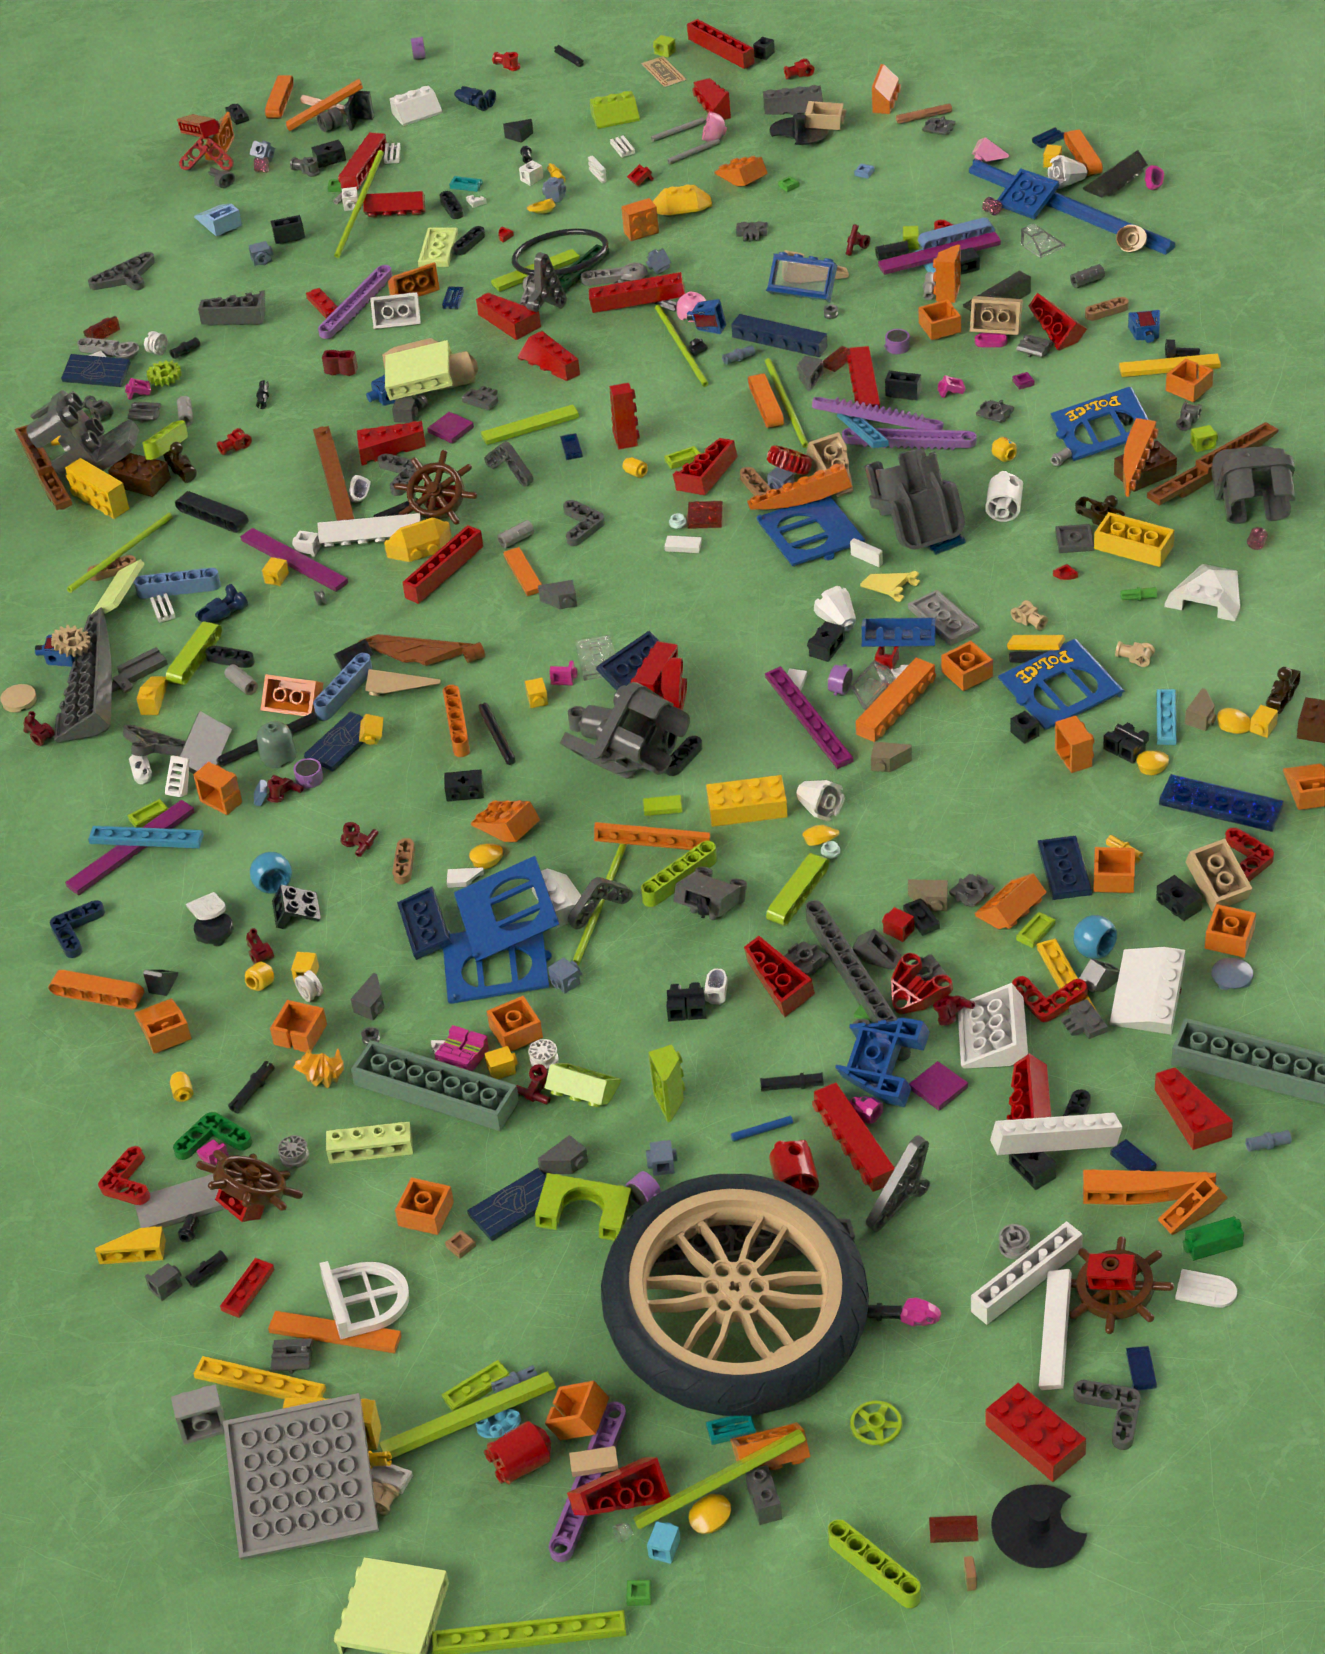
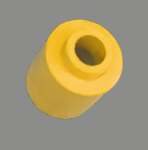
(635, 467)
(181, 1087)

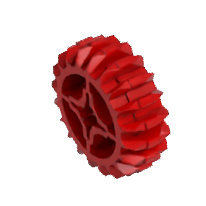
(789, 460)

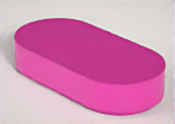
(990, 340)

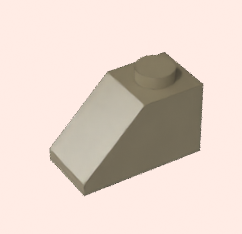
(1201, 711)
(890, 756)
(932, 892)

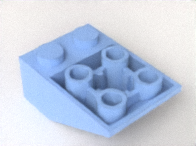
(220, 219)

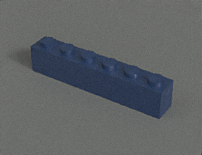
(779, 335)

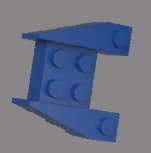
(876, 1055)

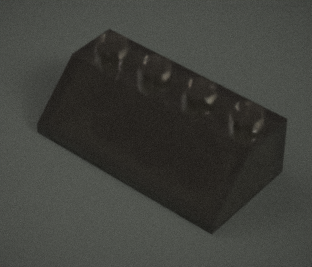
(1117, 175)
(1013, 287)

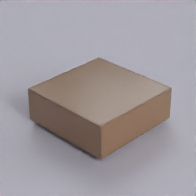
(460, 1244)
(970, 1573)

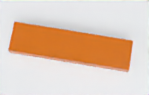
(522, 571)

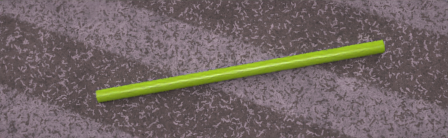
(358, 204)
(681, 345)
(786, 402)
(119, 552)
(594, 917)

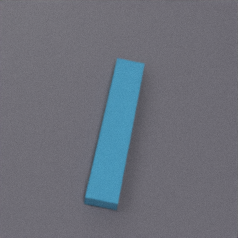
(865, 431)
(146, 837)

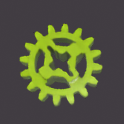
(164, 373)

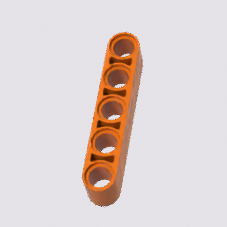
(279, 96)
(1083, 151)
(765, 400)
(456, 721)
(96, 989)

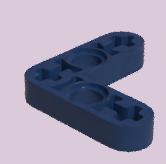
(67, 927)

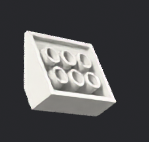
(1148, 989)
(993, 1030)

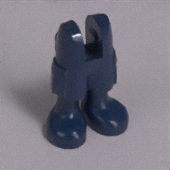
(475, 97)
(220, 609)

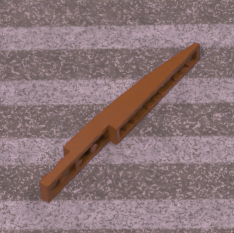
(44, 471)
(333, 473)
(1201, 473)

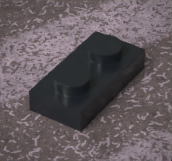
(237, 114)
(346, 655)
(923, 917)

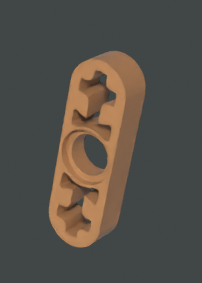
(1115, 306)
(755, 478)
(119, 563)
(406, 867)

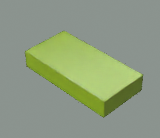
(681, 457)
(662, 805)
(147, 814)
(1035, 929)

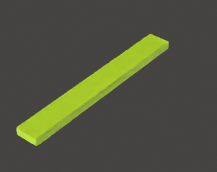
(468, 1415)
(719, 1479)
(529, 1633)

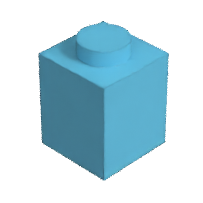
(663, 1542)

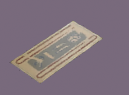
(663, 71)

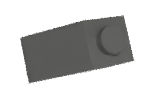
(810, 371)
(404, 410)
(558, 594)
(876, 950)
(1099, 975)
(368, 999)
(564, 1157)

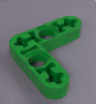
(208, 1131)

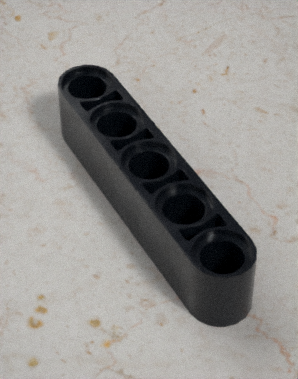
(211, 511)

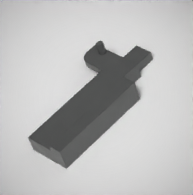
(137, 669)

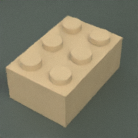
(996, 315)
(1218, 874)

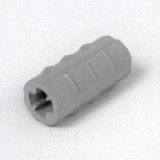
(185, 410)
(515, 534)
(241, 679)

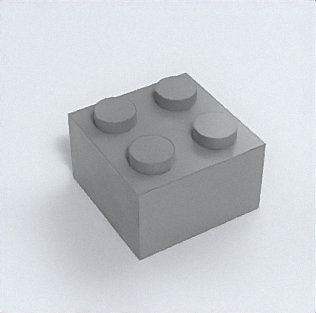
(199, 1414)

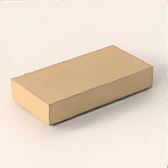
(593, 1461)

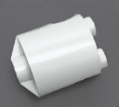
(1004, 497)

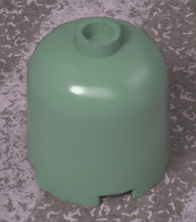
(275, 744)

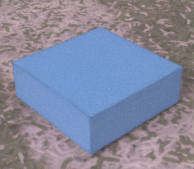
(864, 171)
(260, 792)

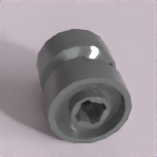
(330, 119)

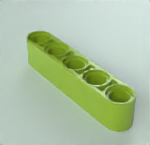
(160, 442)
(193, 653)
(664, 882)
(797, 889)
(879, 1572)

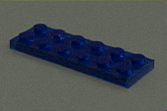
(1221, 802)

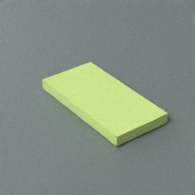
(438, 246)
(119, 587)

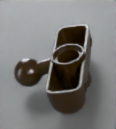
(180, 463)
(1098, 509)
(1284, 689)

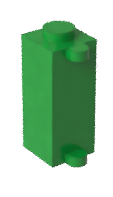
(1213, 1238)

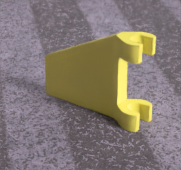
(890, 583)

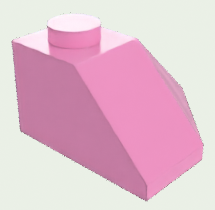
(988, 151)

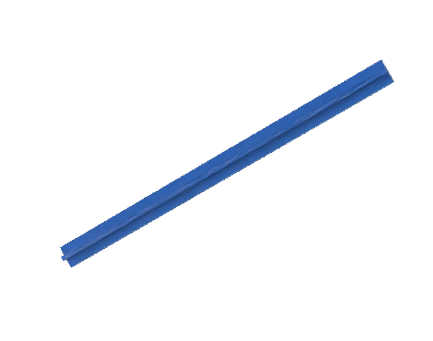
(1074, 208)

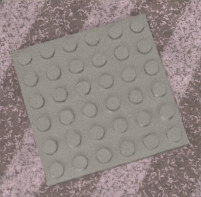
(300, 1476)

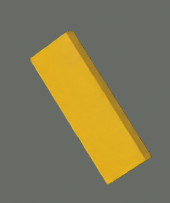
(1036, 642)

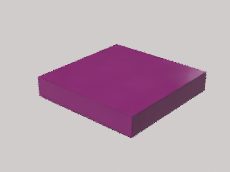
(450, 427)
(938, 1085)

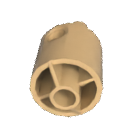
(462, 369)

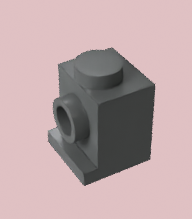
(164, 1281)

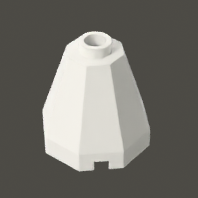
(1066, 171)
(836, 607)
(821, 798)

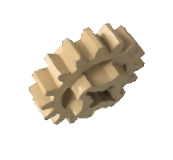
(71, 641)

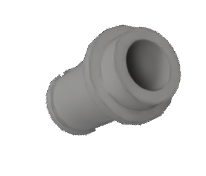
(1058, 458)

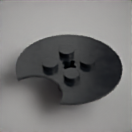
(796, 128)
(1031, 1527)

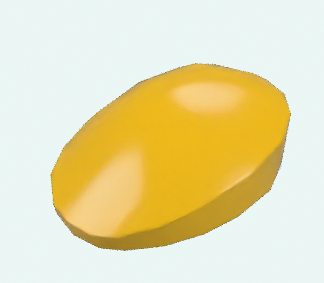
(542, 207)
(1233, 721)
(1152, 762)
(819, 834)
(486, 855)
(709, 1513)

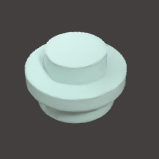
(677, 521)
(830, 850)

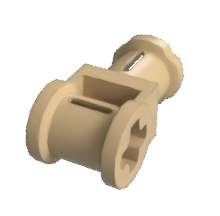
(1029, 615)
(1136, 652)
(384, 1496)

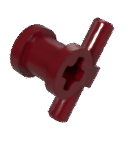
(856, 239)
(39, 732)
(279, 786)
(357, 838)
(259, 951)
(949, 1007)
(537, 1084)

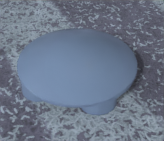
(1232, 973)

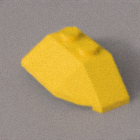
(682, 200)
(418, 540)

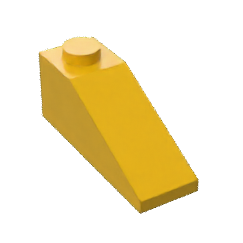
(152, 695)
(136, 1246)

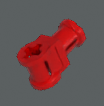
(509, 60)
(799, 69)
(234, 441)

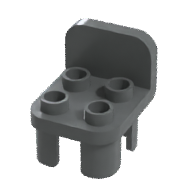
(79, 434)
(1254, 473)
(920, 502)
(627, 733)

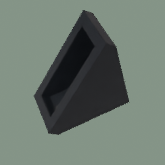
(518, 130)
(159, 980)

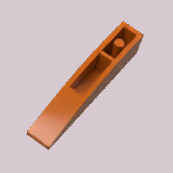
(1136, 451)
(804, 490)
(1137, 1186)

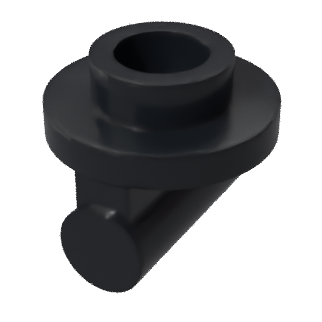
(697, 346)

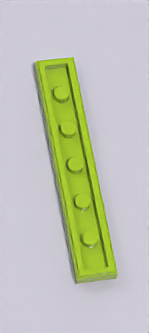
(515, 277)
(529, 424)

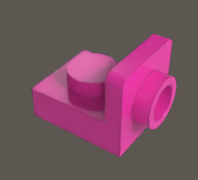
(950, 384)
(137, 386)
(563, 675)
(207, 1150)

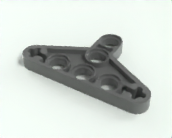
(125, 273)
(547, 285)
(148, 741)
(902, 1184)

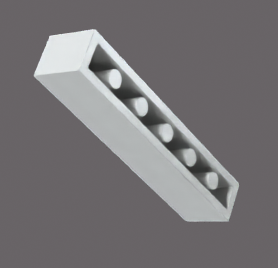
(363, 529)
(1056, 1133)
(1026, 1273)

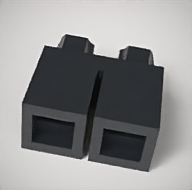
(1126, 742)
(680, 998)

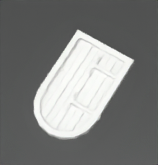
(207, 907)
(1205, 1289)

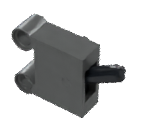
(709, 895)

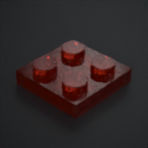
(705, 514)

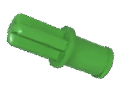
(1139, 593)

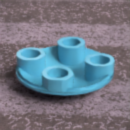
(498, 1424)

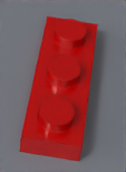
(321, 302)
(247, 1287)

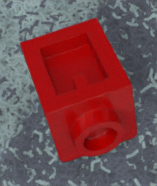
(639, 174)

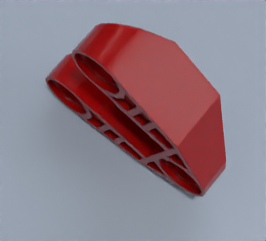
(672, 684)
(915, 990)

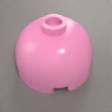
(714, 127)
(687, 303)

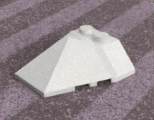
(1209, 586)

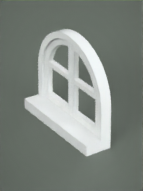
(338, 1303)

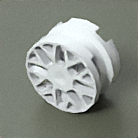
(155, 344)
(309, 986)
(543, 1053)

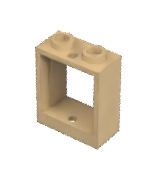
(825, 115)

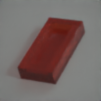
(836, 359)
(953, 1529)

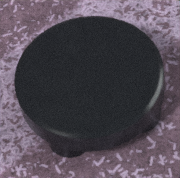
(214, 930)

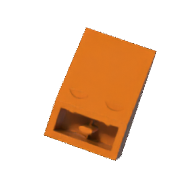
(742, 170)
(1307, 785)
(507, 819)
(163, 1025)

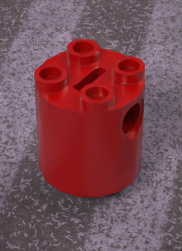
(794, 1165)
(519, 1452)

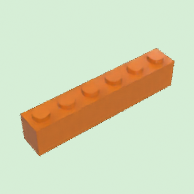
(895, 699)

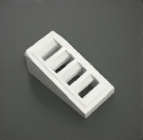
(171, 783)

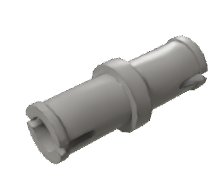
(928, 286)

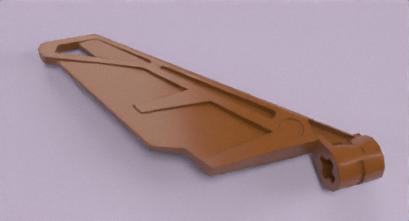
(423, 650)

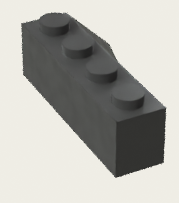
(790, 100)
(233, 309)

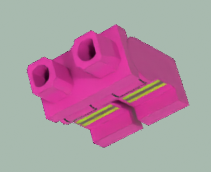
(463, 1048)

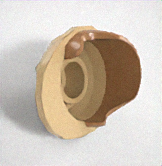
(1131, 238)

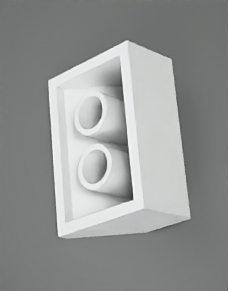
(415, 105)
(395, 310)
(562, 894)

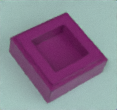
(1023, 380)

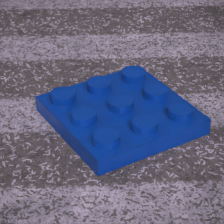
(1028, 193)

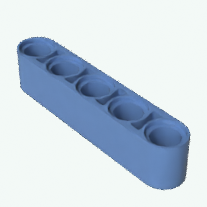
(955, 233)
(177, 583)
(342, 687)

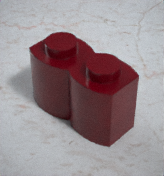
(339, 362)

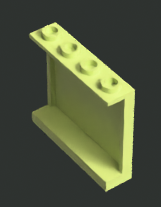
(417, 370)
(392, 1608)

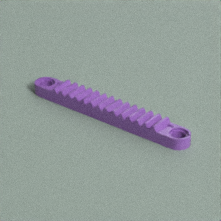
(355, 302)
(876, 414)
(918, 438)
(571, 1526)

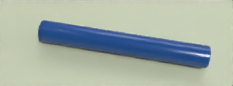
(761, 1128)

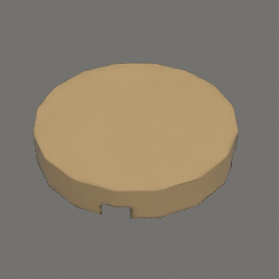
(18, 697)

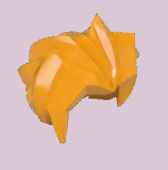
(320, 1068)

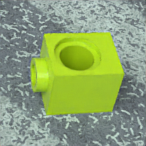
(664, 46)
(911, 235)
(1203, 438)

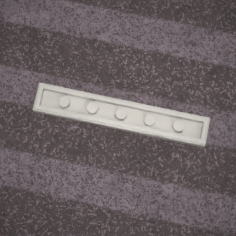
(1055, 1330)

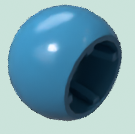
(270, 871)
(1095, 937)

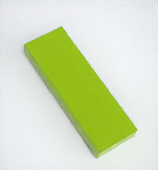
(474, 1386)

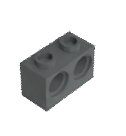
(763, 1495)

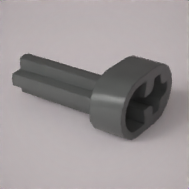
(222, 178)

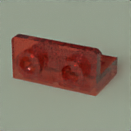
(103, 328)

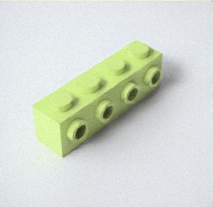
(369, 1142)

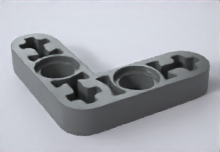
(507, 453)
(390, 462)
(593, 520)
(593, 892)
(1122, 1407)

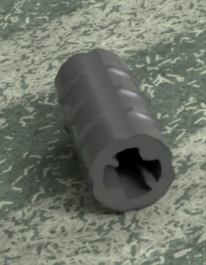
(1087, 275)

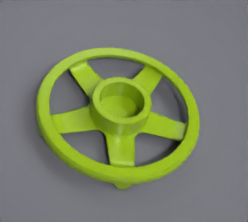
(876, 1423)

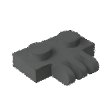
(751, 230)
(482, 398)
(1084, 1019)

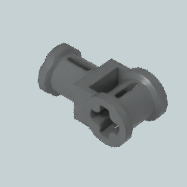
(307, 165)
(98, 408)
(1188, 415)

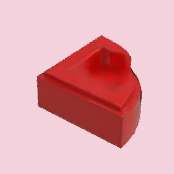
(505, 234)
(1065, 572)

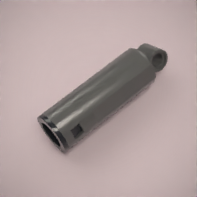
(589, 719)

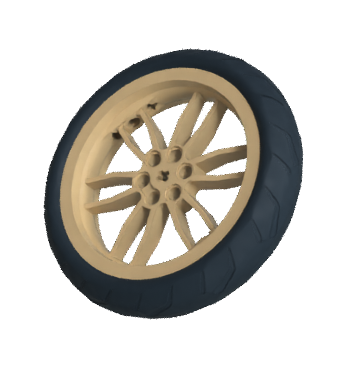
(726, 1387)

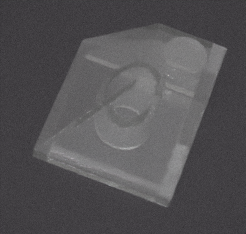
(1039, 241)
(872, 683)

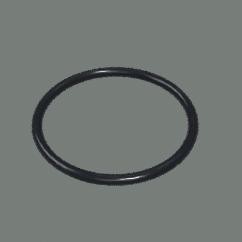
(575, 268)

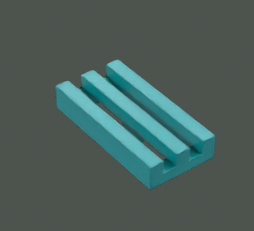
(465, 183)
(731, 1430)

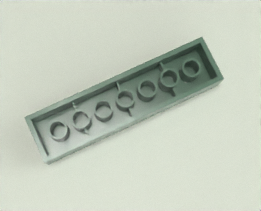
(1250, 1060)
(435, 1085)

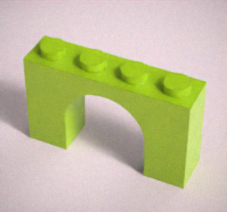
(562, 1190)

